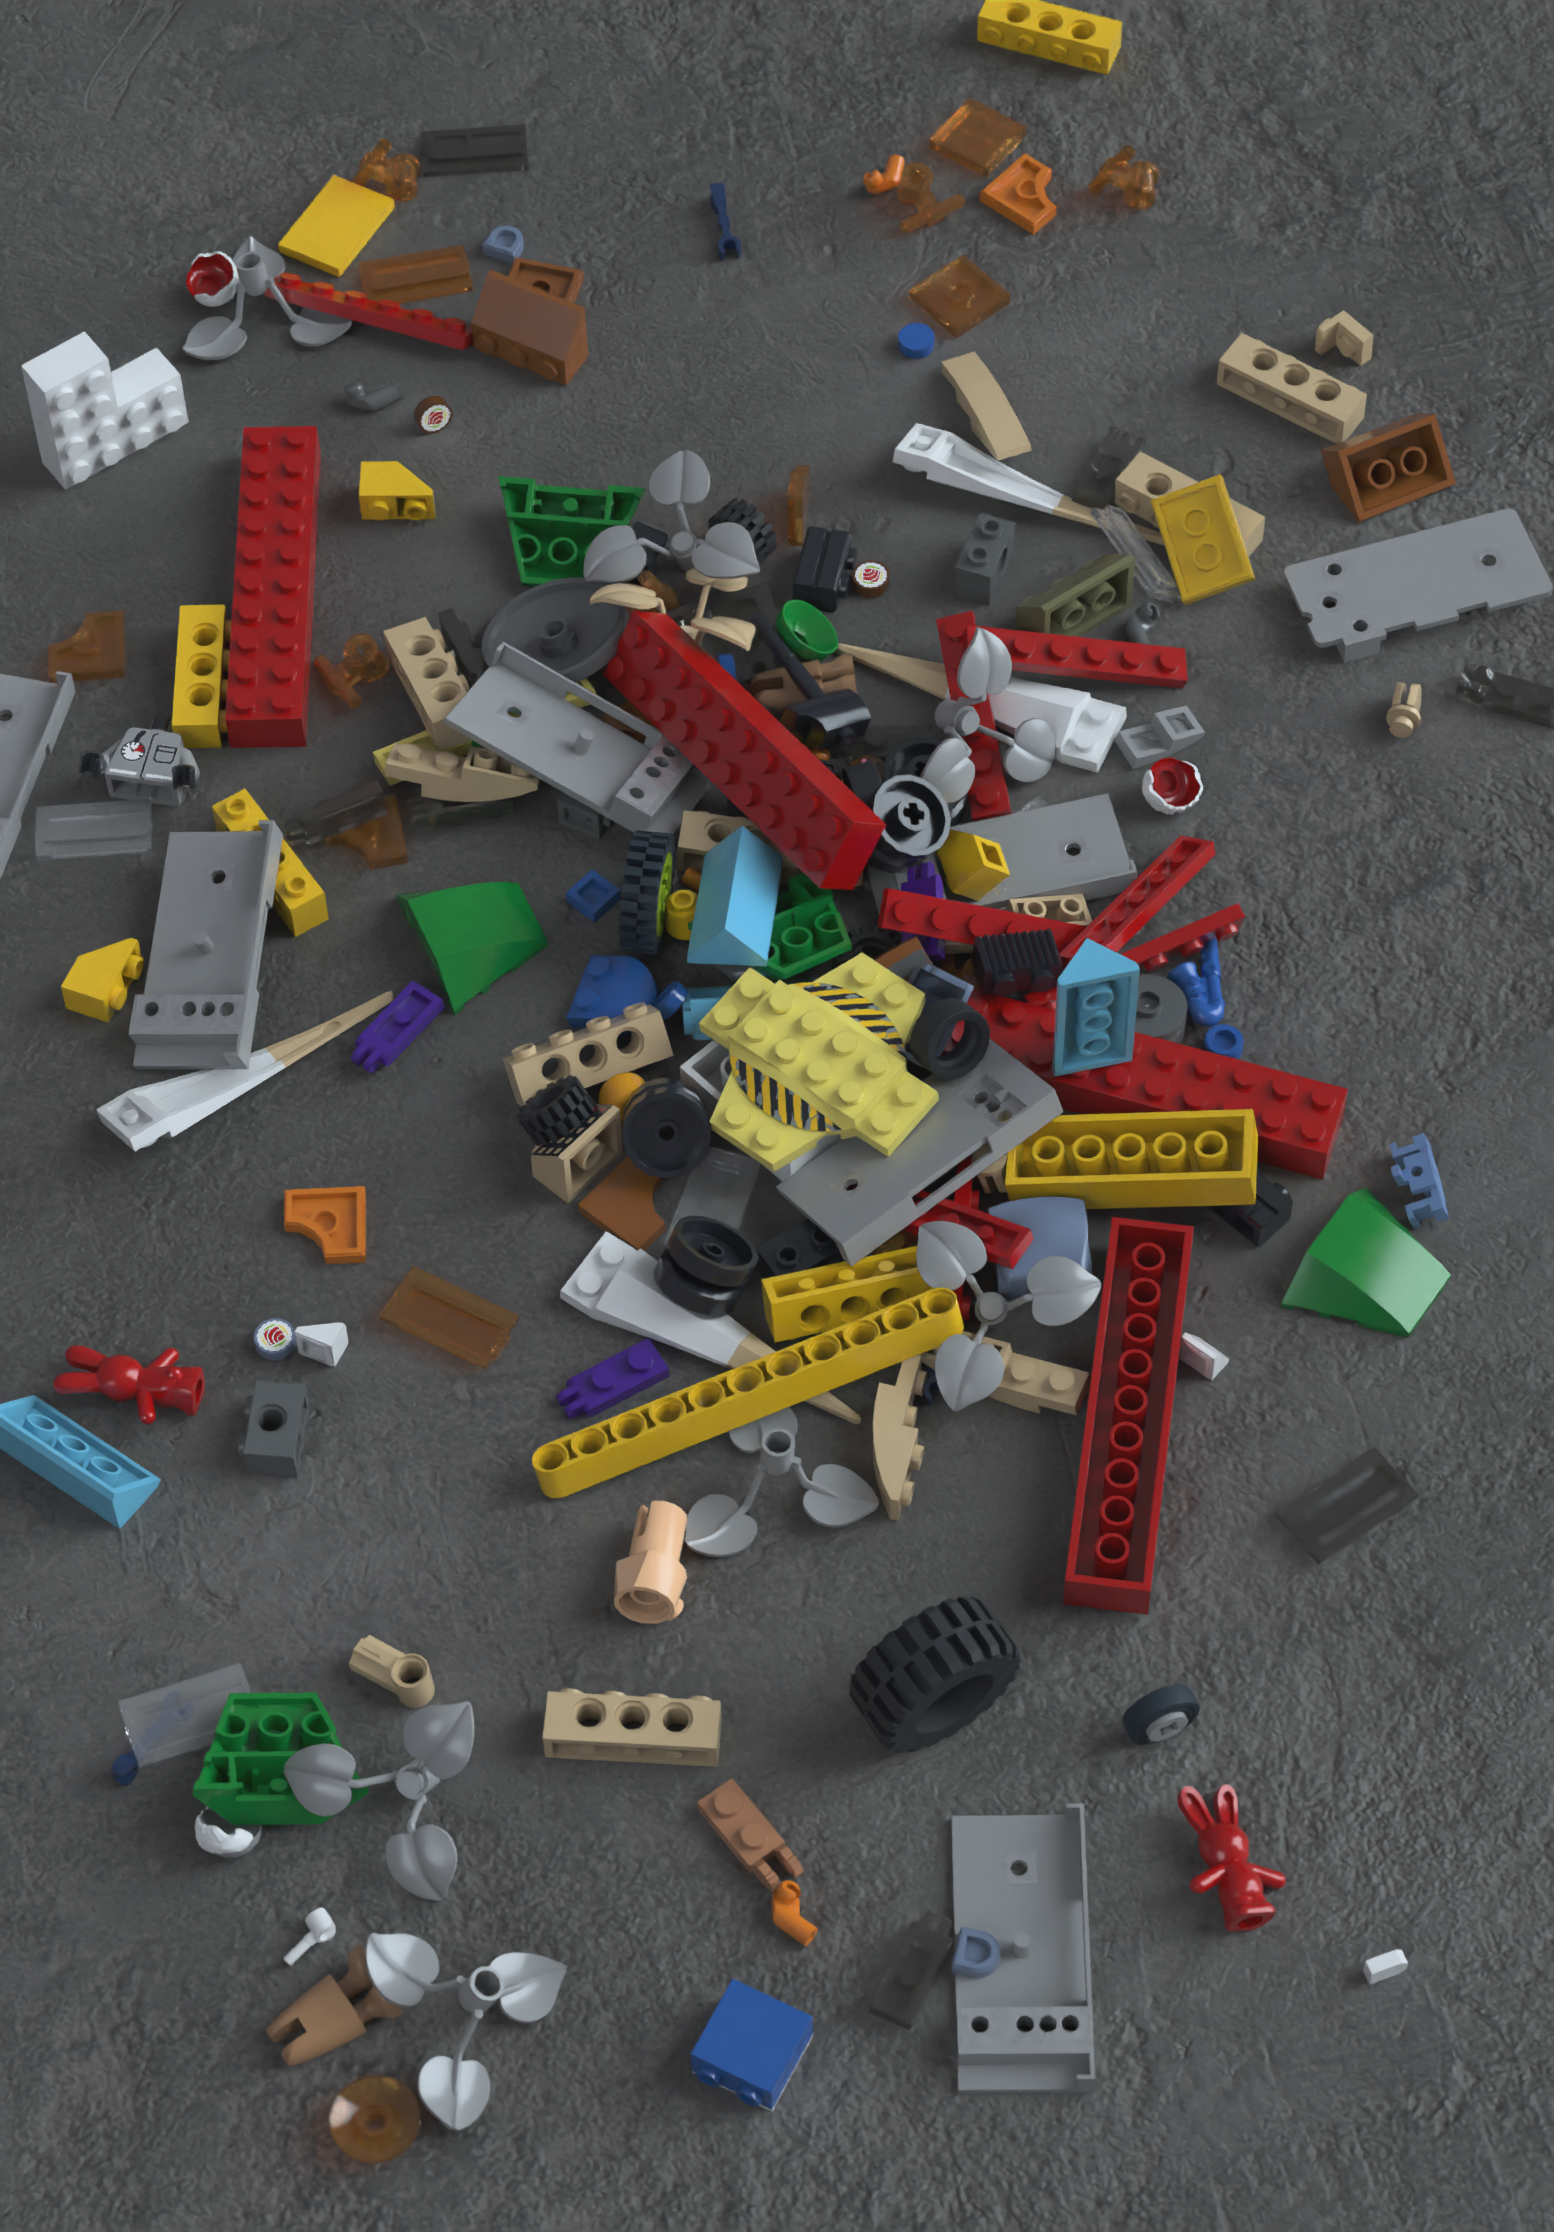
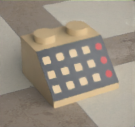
(580, 1156)

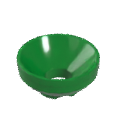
(806, 631)

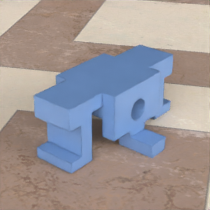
(1420, 1158)

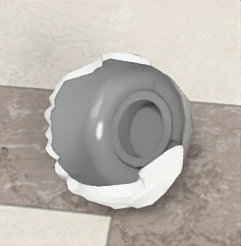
(222, 1837)

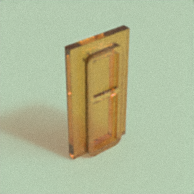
(417, 275)
(450, 1318)

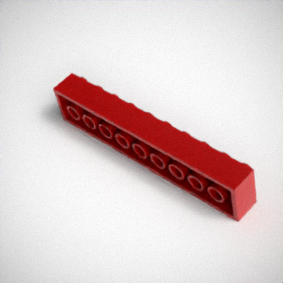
(273, 588)
(744, 751)
(1292, 1114)
(1128, 1417)

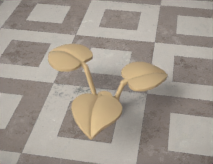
(727, 628)

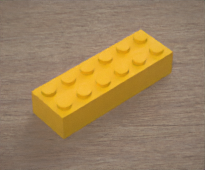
(1140, 1159)

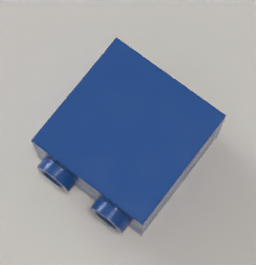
(751, 2045)

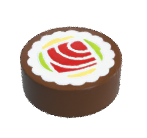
(433, 414)
(870, 578)

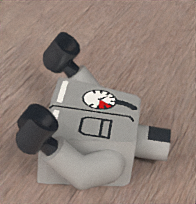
(145, 765)

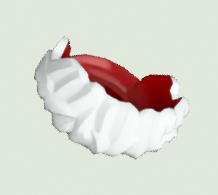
(212, 279)
(1172, 785)

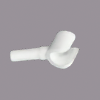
(321, 1930)

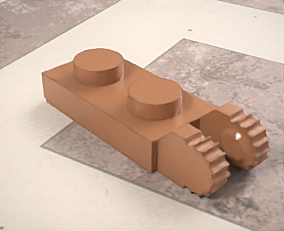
(747, 1833)

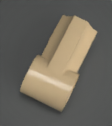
(392, 1669)

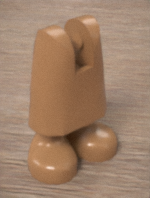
(778, 689)
(329, 2014)

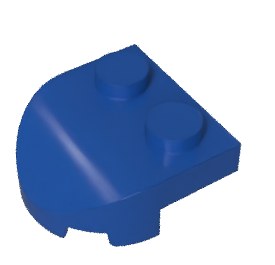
(609, 987)

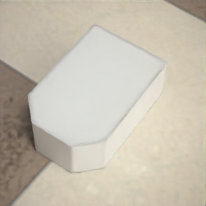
(1385, 1966)

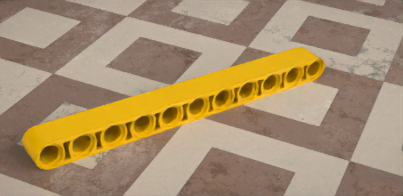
(747, 1393)

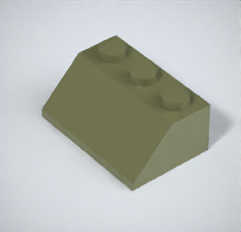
(1081, 599)

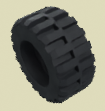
(934, 1674)

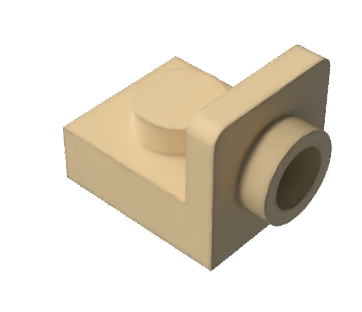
(1346, 334)

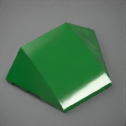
(558, 524)
(804, 930)
(474, 935)
(1367, 1270)
(248, 1755)

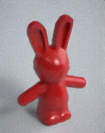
(125, 1379)
(1226, 1851)

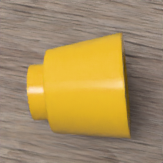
(679, 912)

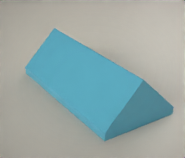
(736, 902)
(1095, 1010)
(74, 1459)

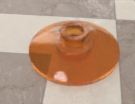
(373, 2099)

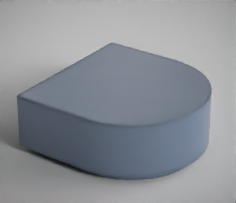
(504, 244)
(975, 1954)

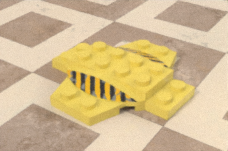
(818, 1061)

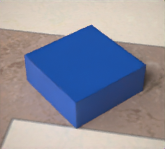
(593, 895)

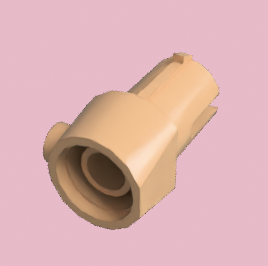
(651, 1576)

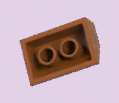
(530, 328)
(1389, 465)

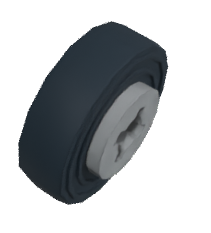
(1161, 1714)

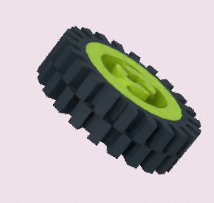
(646, 891)

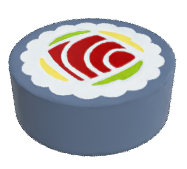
(275, 1339)

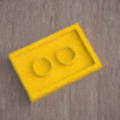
(336, 226)
(1202, 539)

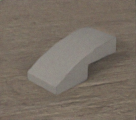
(1164, 736)

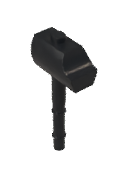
(821, 718)

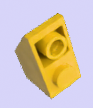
(393, 492)
(972, 864)
(101, 979)

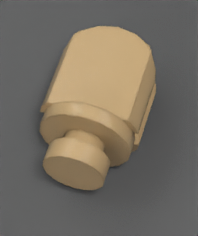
(1404, 717)
(992, 1175)

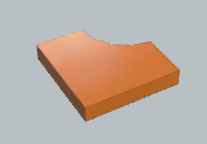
(1021, 194)
(330, 1218)

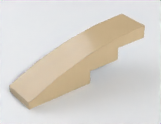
(986, 405)

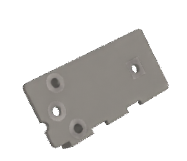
(1416, 581)

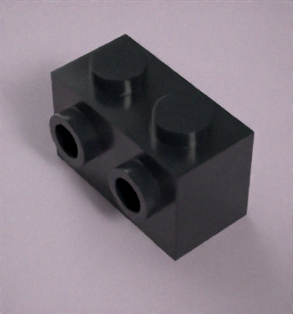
(797, 1250)

